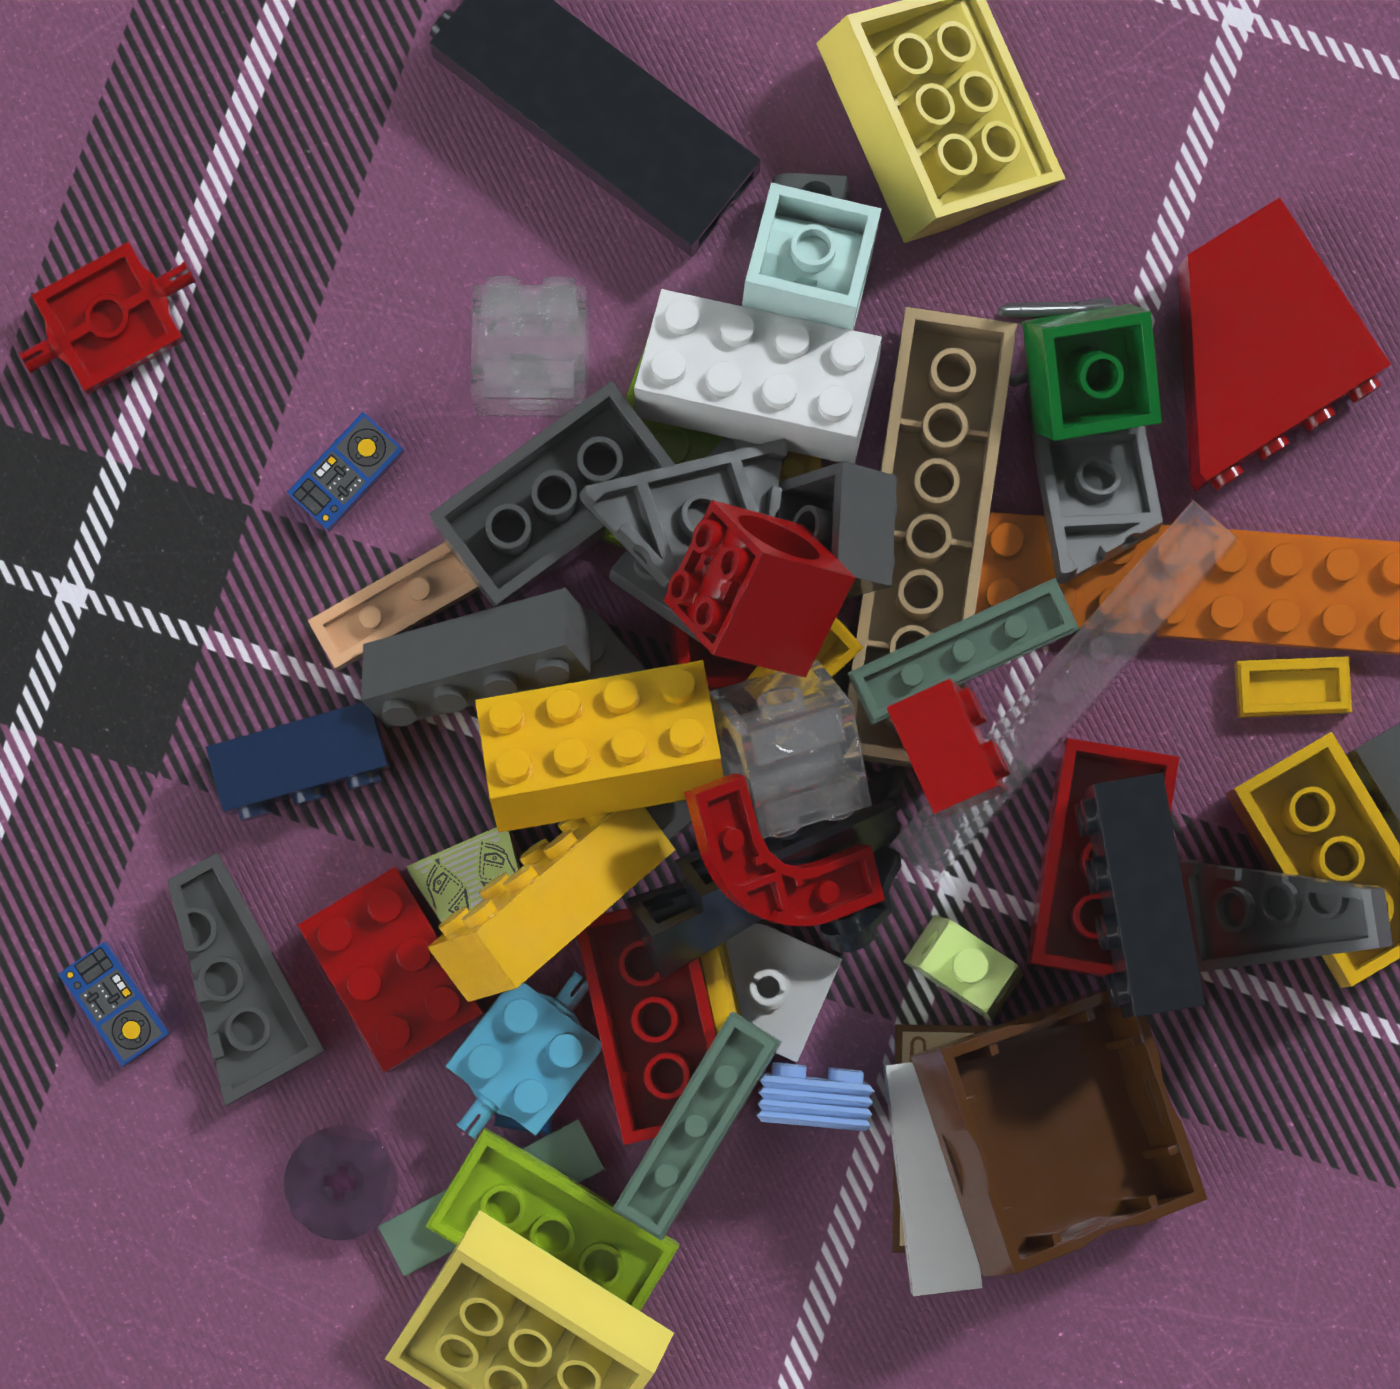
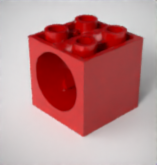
(758, 589)

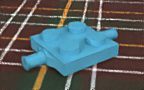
(525, 1056)

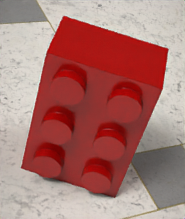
(384, 972)

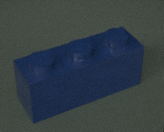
(298, 761)

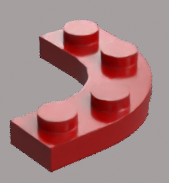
(758, 879)

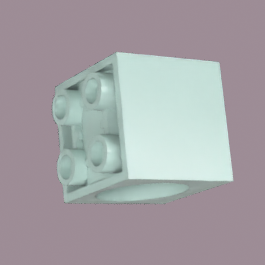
(811, 257)

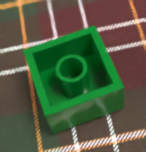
(1092, 371)

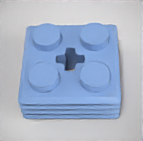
(814, 1101)

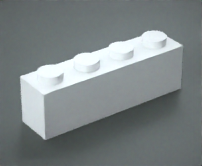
(933, 1224)

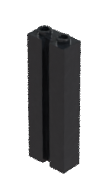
(598, 112)

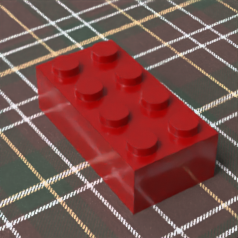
(1065, 910)
(647, 1024)

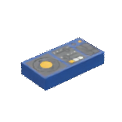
(346, 471)
(114, 1004)

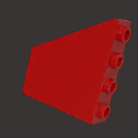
(1264, 344)

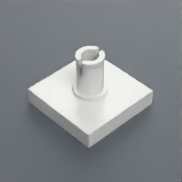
(780, 983)

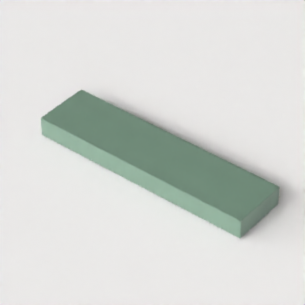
(965, 648)
(697, 1125)
(416, 1246)

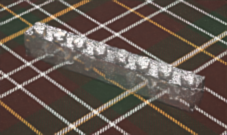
(1077, 679)

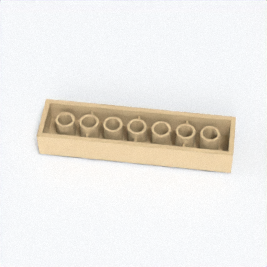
(945, 458)

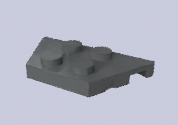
(1095, 495)
(660, 508)

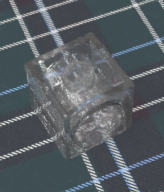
(529, 347)
(794, 747)

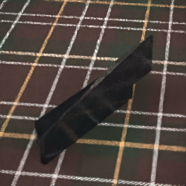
(696, 916)

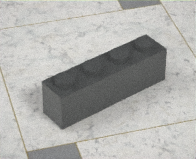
(476, 658)

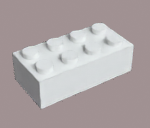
(757, 376)

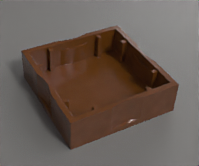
(1057, 1131)

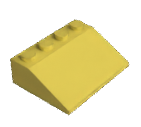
(938, 111)
(523, 1321)

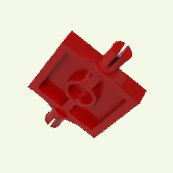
(107, 318)

